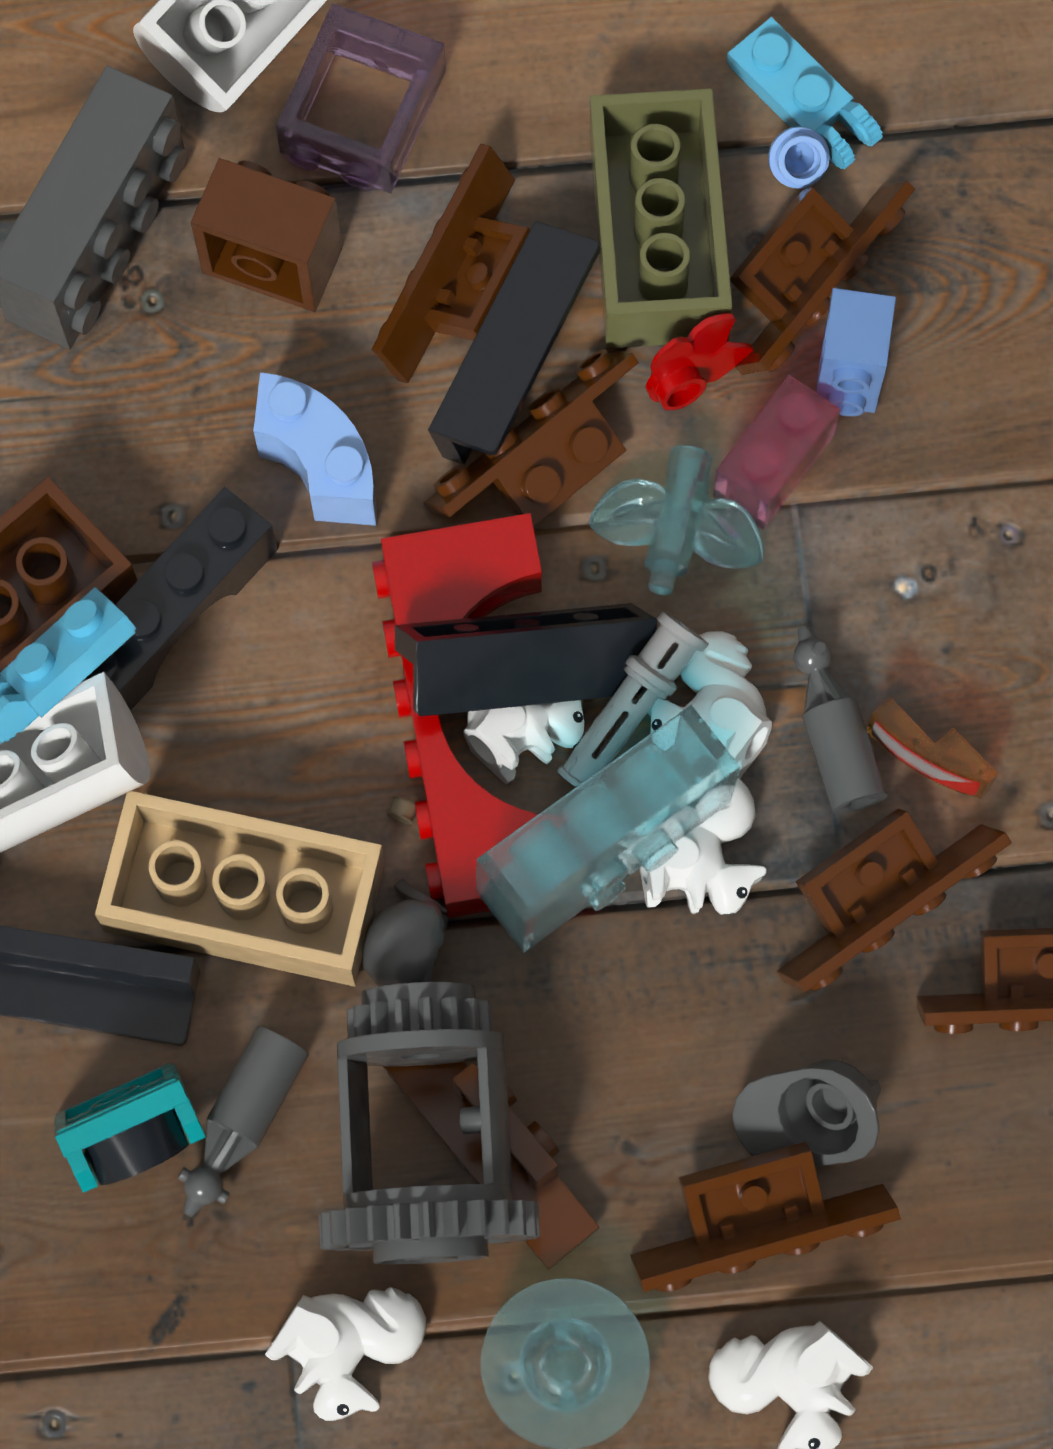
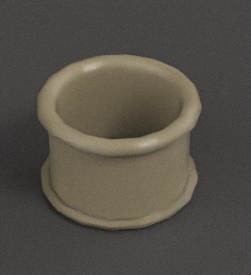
(402, 810)

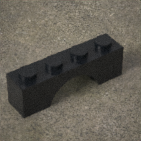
(200, 567)

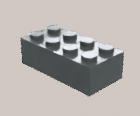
(90, 208)

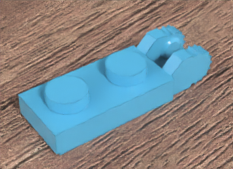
(801, 89)
(60, 660)

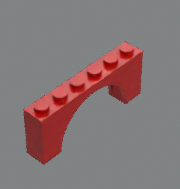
(441, 578)

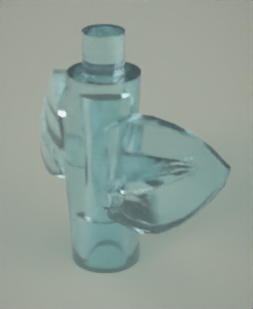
(678, 521)

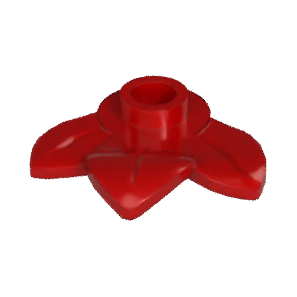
(690, 362)

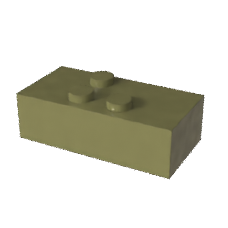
(658, 214)

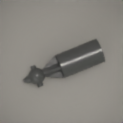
(837, 732)
(243, 1113)

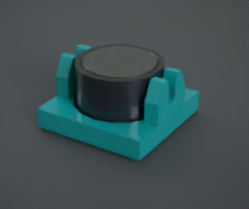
(128, 1128)

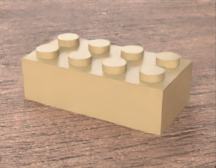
(240, 888)

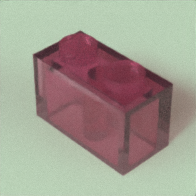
(776, 450)

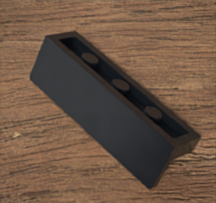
(513, 342)
(522, 657)
(96, 986)

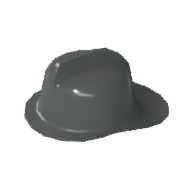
(820, 1104)

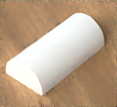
(218, 45)
(70, 761)

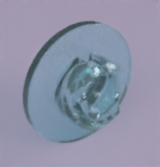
(565, 1364)

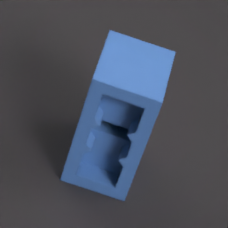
(855, 350)

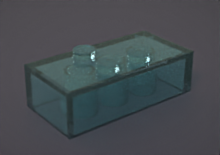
(607, 829)

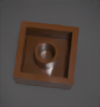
(267, 233)

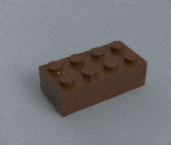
(50, 562)

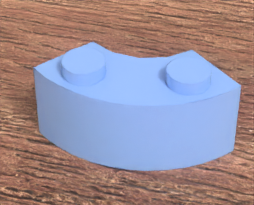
(318, 445)

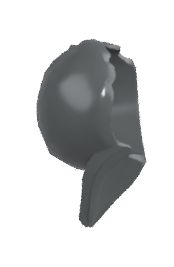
(405, 938)

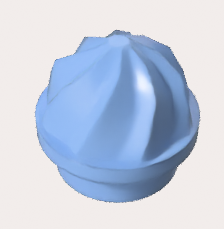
(798, 157)

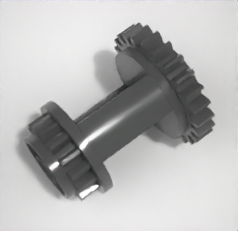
(435, 1222)

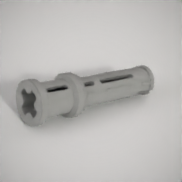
(641, 671)

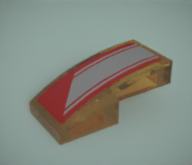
(947, 762)

